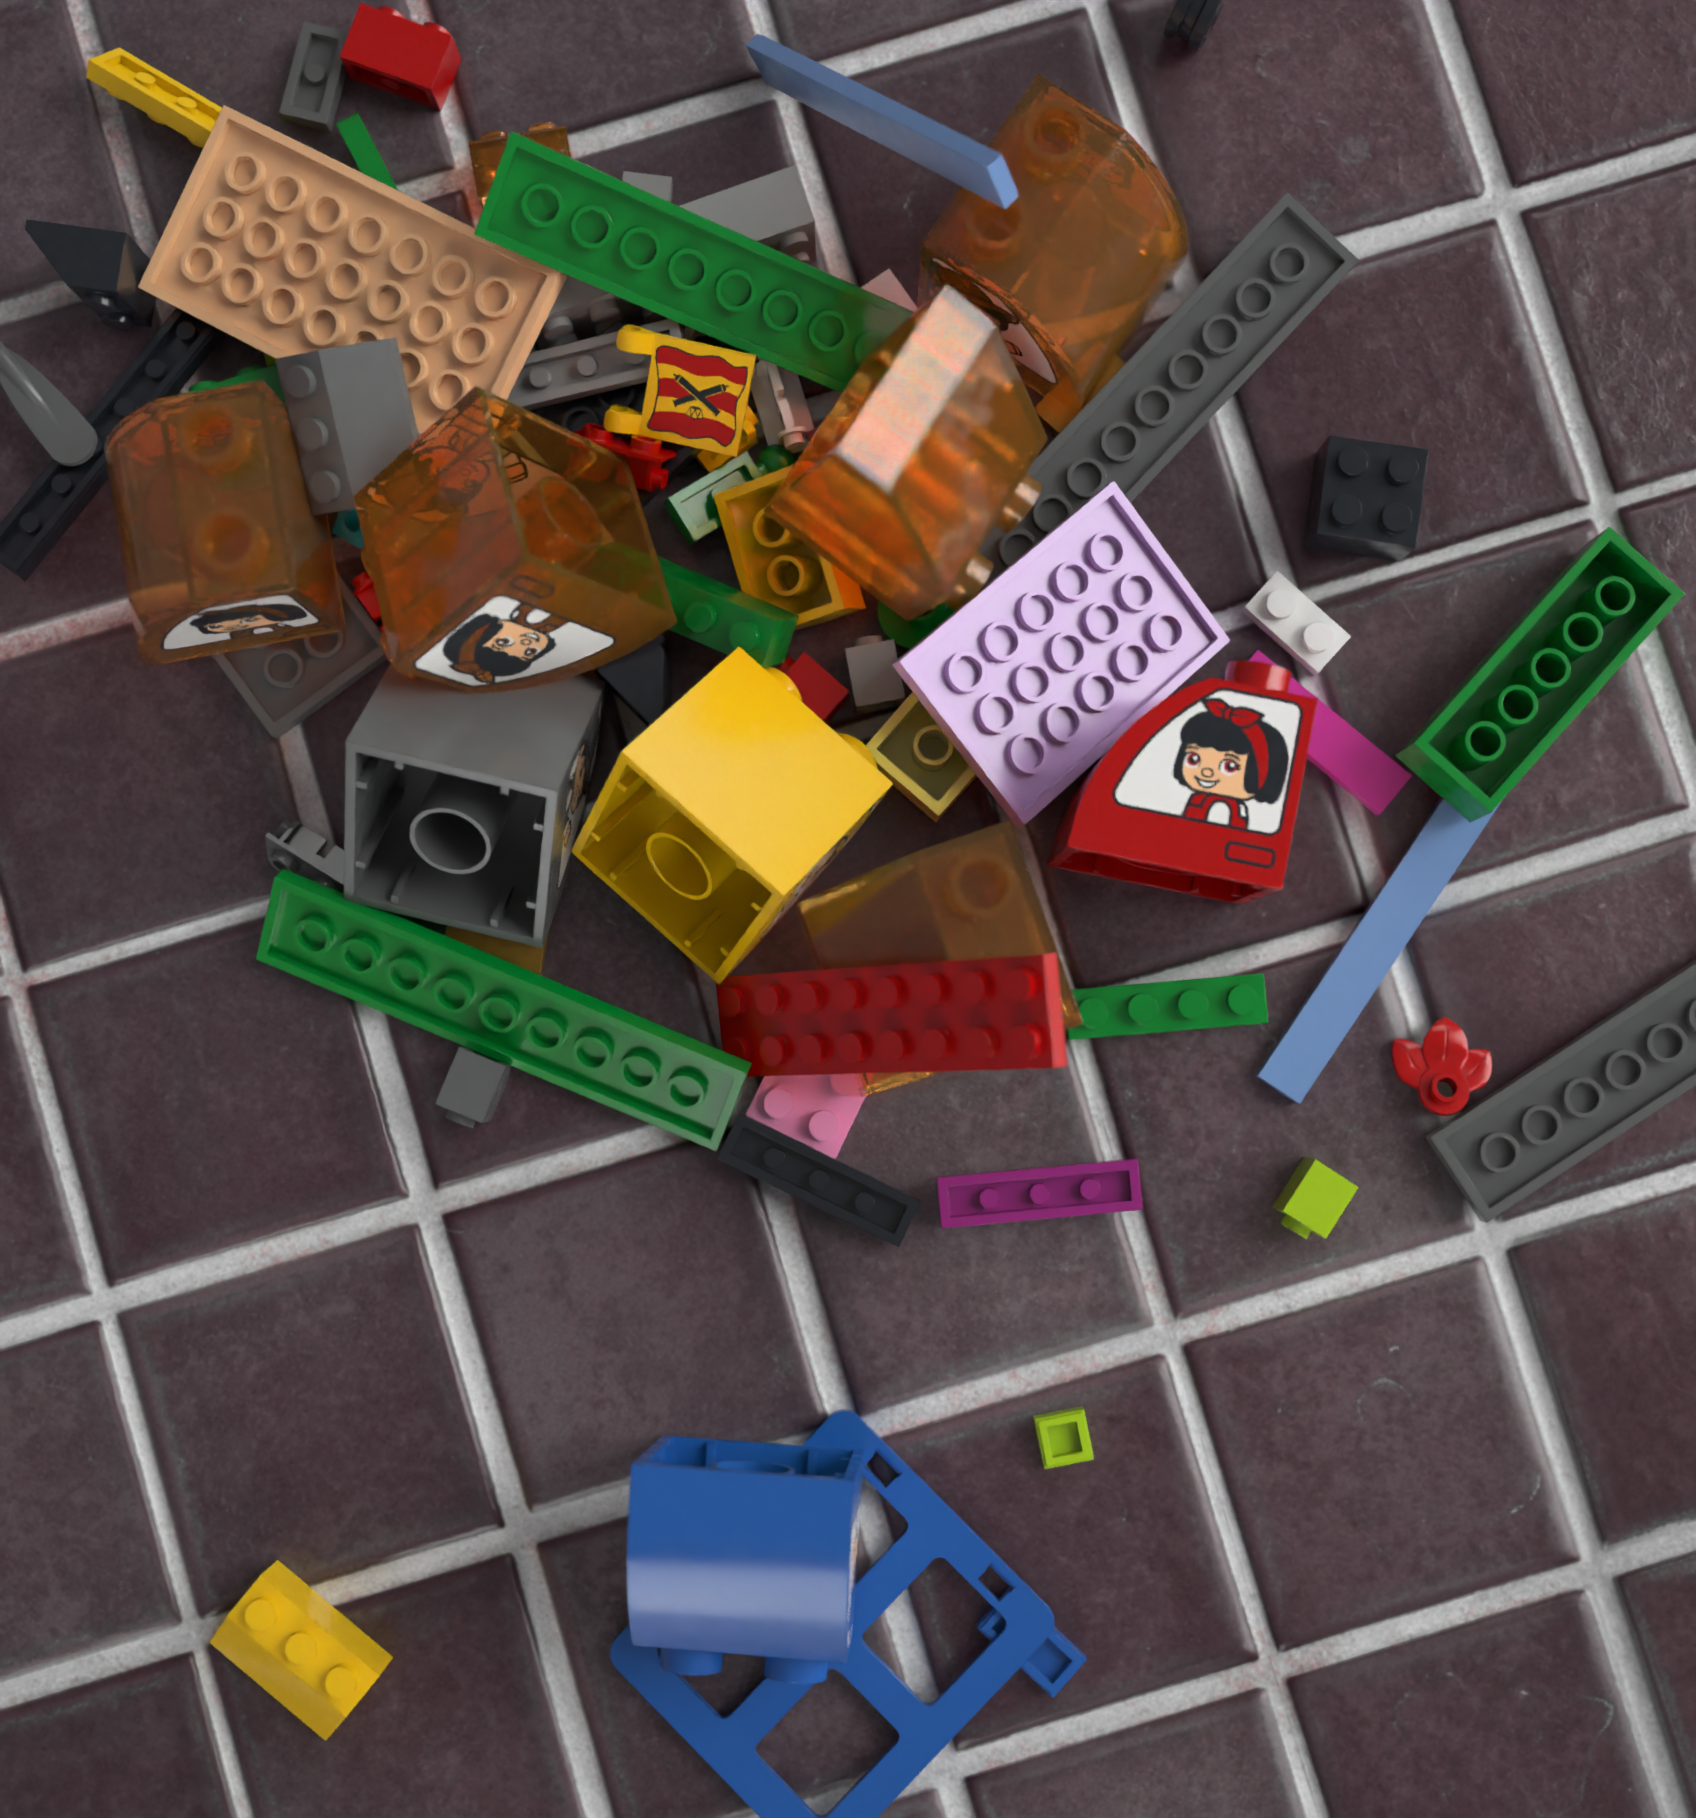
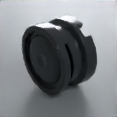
(1193, 20)

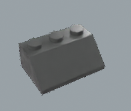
(346, 417)

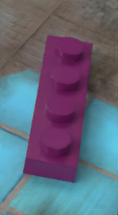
(1039, 1193)

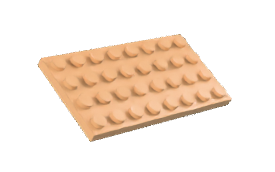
(324, 257)

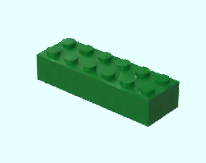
(1540, 675)

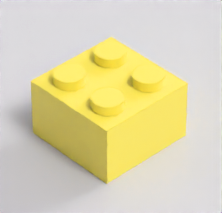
(920, 759)

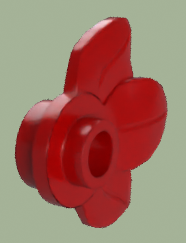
(1441, 1059)

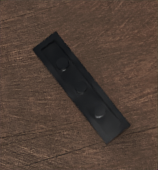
(819, 1179)

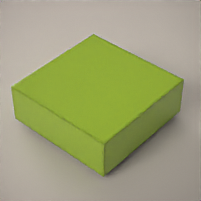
(1063, 1437)

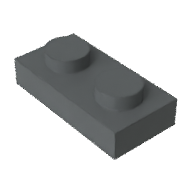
(315, 78)

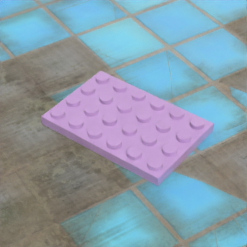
(1062, 653)

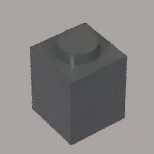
(473, 1087)

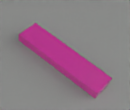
(1349, 755)

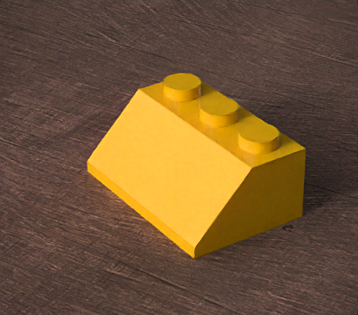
(778, 564)
(300, 1649)

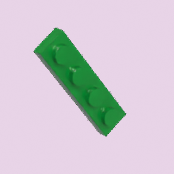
(1170, 1006)

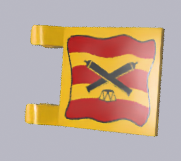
(691, 395)

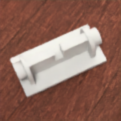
(781, 406)

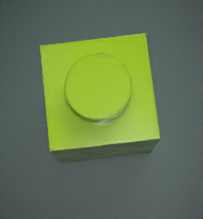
(1314, 1199)

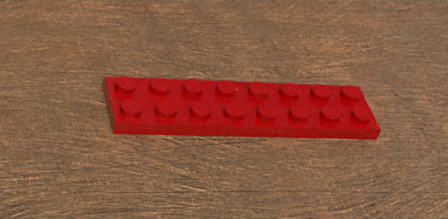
(897, 1017)

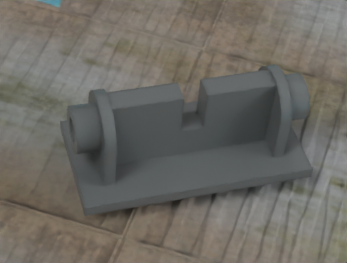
(298, 852)

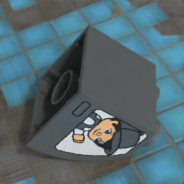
(469, 801)

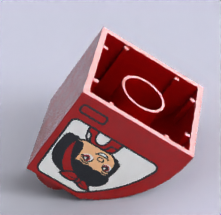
(1197, 791)

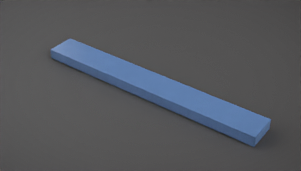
(885, 121)
(1370, 951)

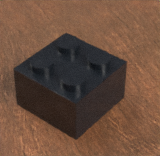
(1366, 498)

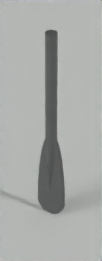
(46, 411)

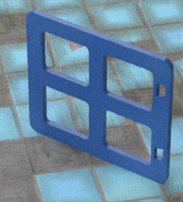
(923, 1727)

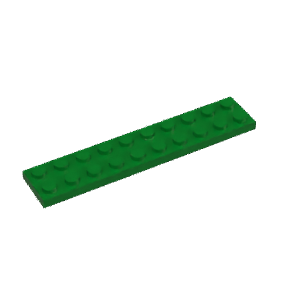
(682, 265)
(501, 1010)

